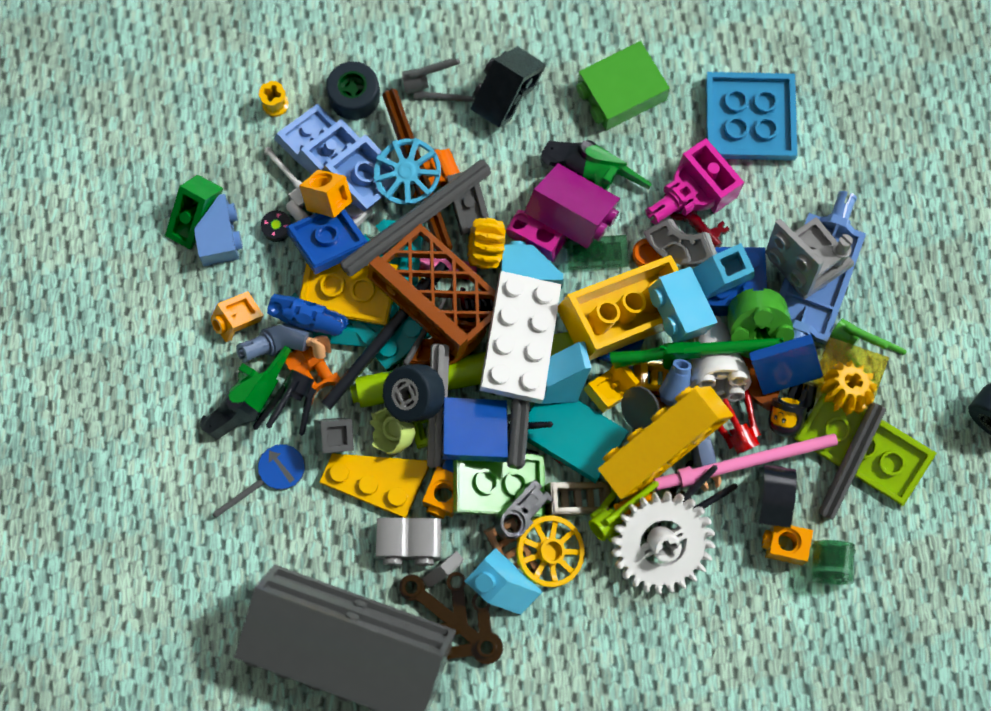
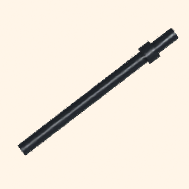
(375, 346)

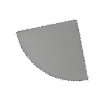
(443, 569)

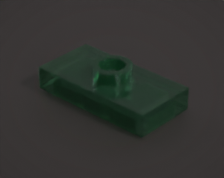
(606, 253)

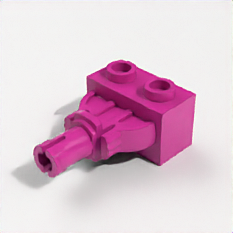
(699, 184)

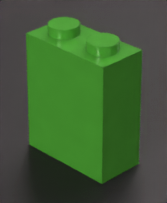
(622, 86)

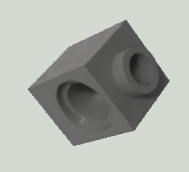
(333, 435)

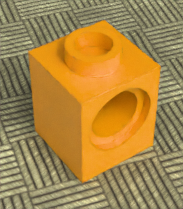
(326, 193)
(441, 479)
(801, 542)

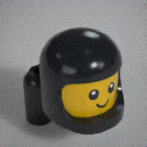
(789, 412)

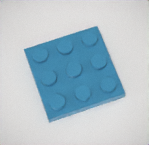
(752, 115)

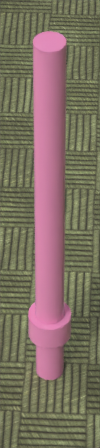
(688, 476)

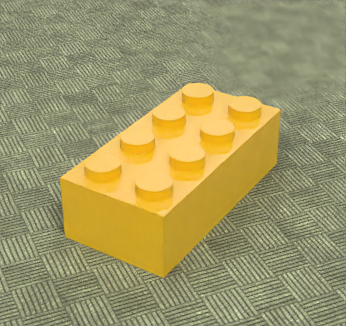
(615, 309)
(665, 441)

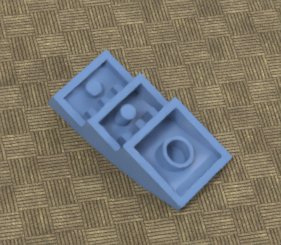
(334, 147)

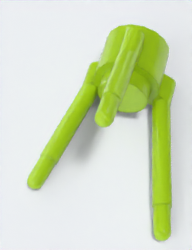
(604, 520)

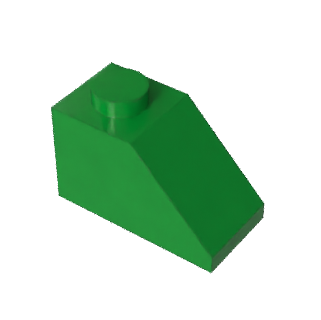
(190, 206)

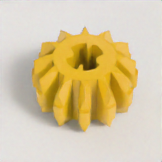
(486, 243)
(849, 387)

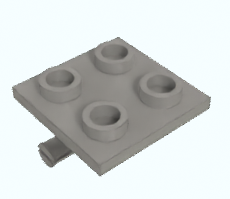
(799, 260)

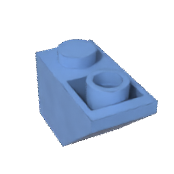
(216, 233)

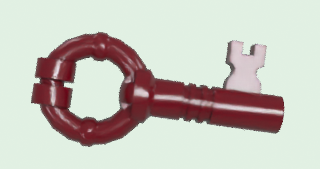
(699, 226)

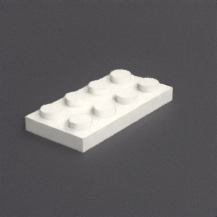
(520, 337)

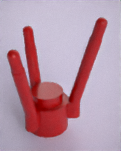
(742, 436)

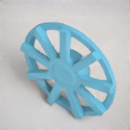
(406, 171)

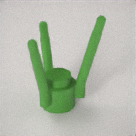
(851, 334)

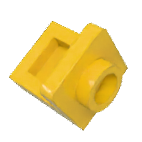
(610, 387)

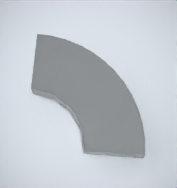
(683, 247)

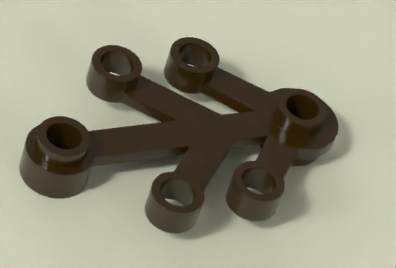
(458, 619)

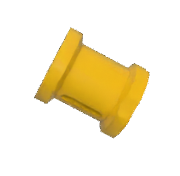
(271, 91)

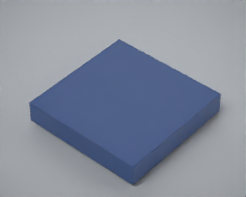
(325, 239)
(786, 364)
(475, 429)

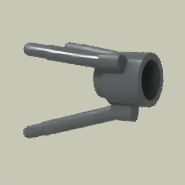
(416, 80)

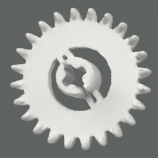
(677, 562)

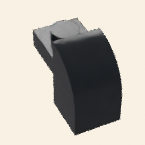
(776, 495)

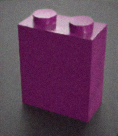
(573, 206)

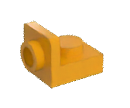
(235, 315)

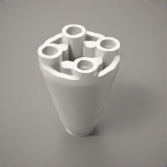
(723, 372)

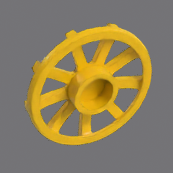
(550, 551)

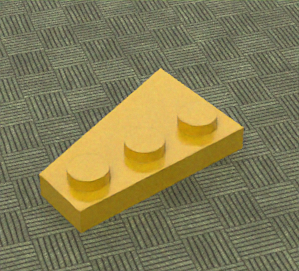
(378, 481)

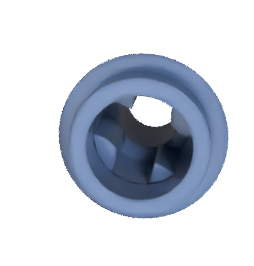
(675, 381)

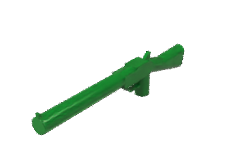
(679, 350)

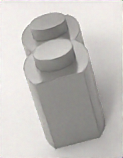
(409, 540)

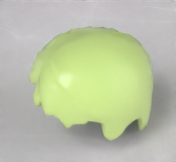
(391, 434)

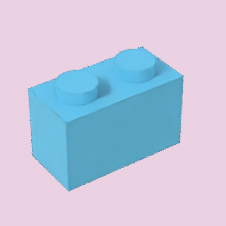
(682, 305)

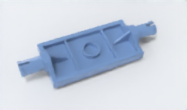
(819, 311)

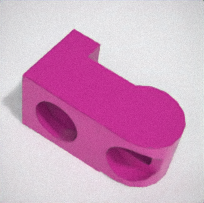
(535, 233)

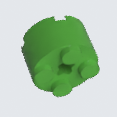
(759, 317)

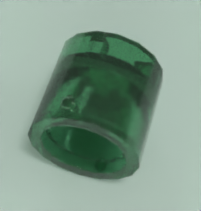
(833, 562)

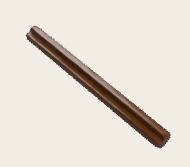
(403, 131)

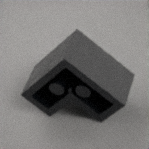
(505, 84)

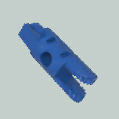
(306, 315)

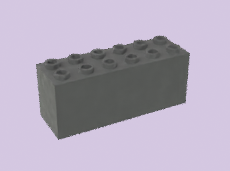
(343, 643)

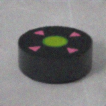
(274, 225)

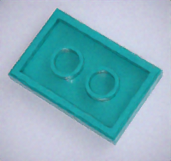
(577, 437)

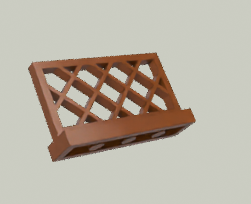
(414, 301)

